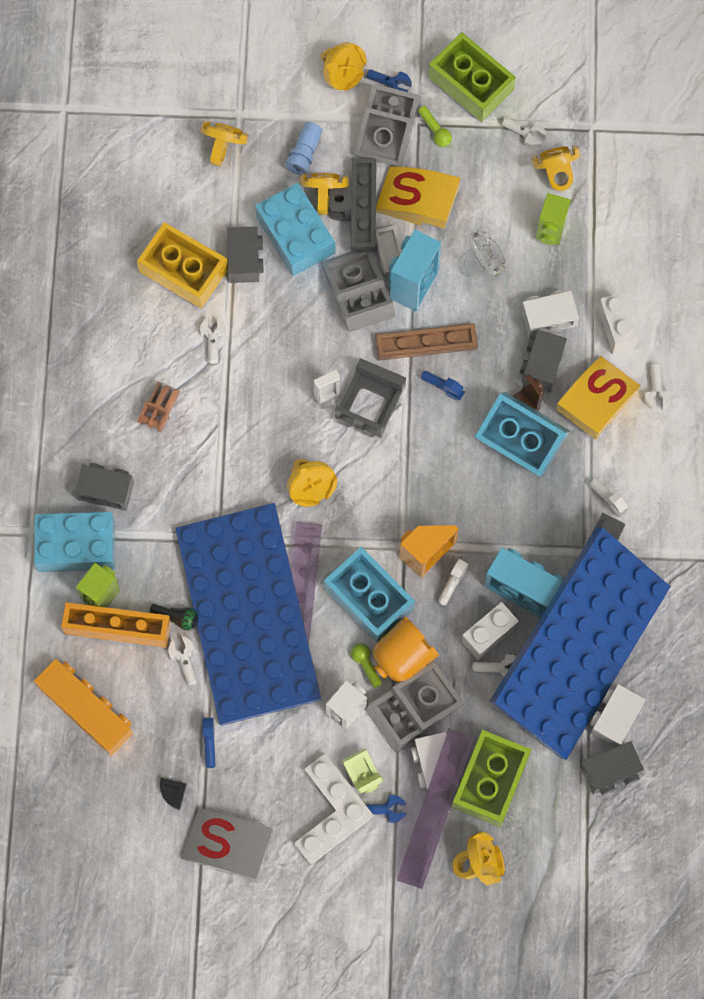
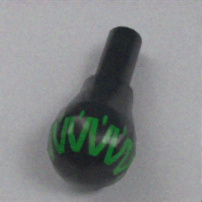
(183, 617)

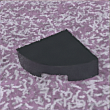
(173, 792)

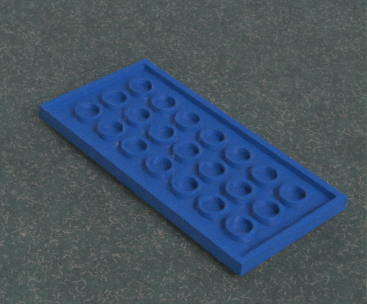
(248, 614)
(580, 643)

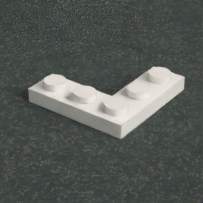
(348, 815)

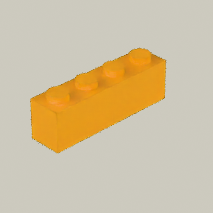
(116, 625)
(83, 707)

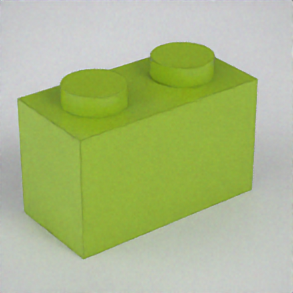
(553, 219)
(98, 586)

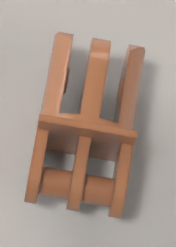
(156, 406)

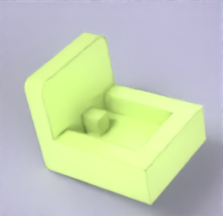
(362, 771)

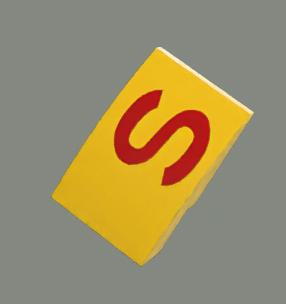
(418, 195)
(597, 397)

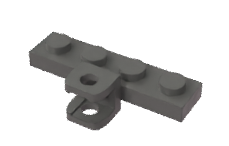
(358, 204)

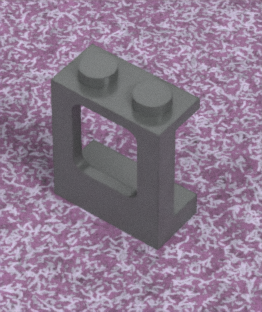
(376, 380)

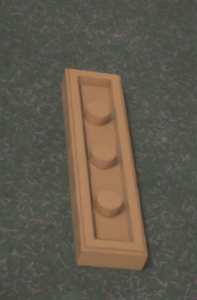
(426, 341)

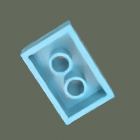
(295, 229)
(414, 269)
(522, 433)
(74, 541)
(522, 581)
(369, 594)

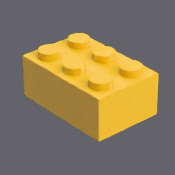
(182, 265)

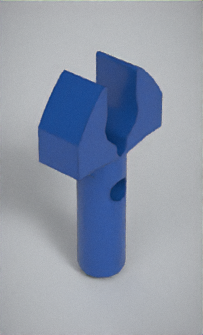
(392, 82)
(450, 386)
(209, 749)
(383, 809)

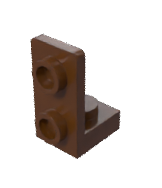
(531, 392)

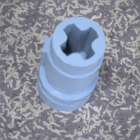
(301, 156)

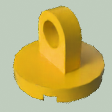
(343, 65)
(223, 135)
(556, 161)
(323, 182)
(311, 482)
(484, 859)

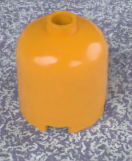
(402, 652)

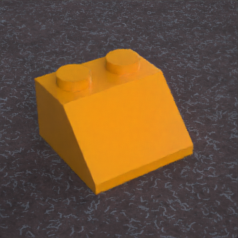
(426, 546)

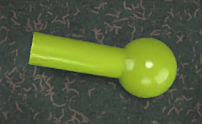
(442, 137)
(361, 654)

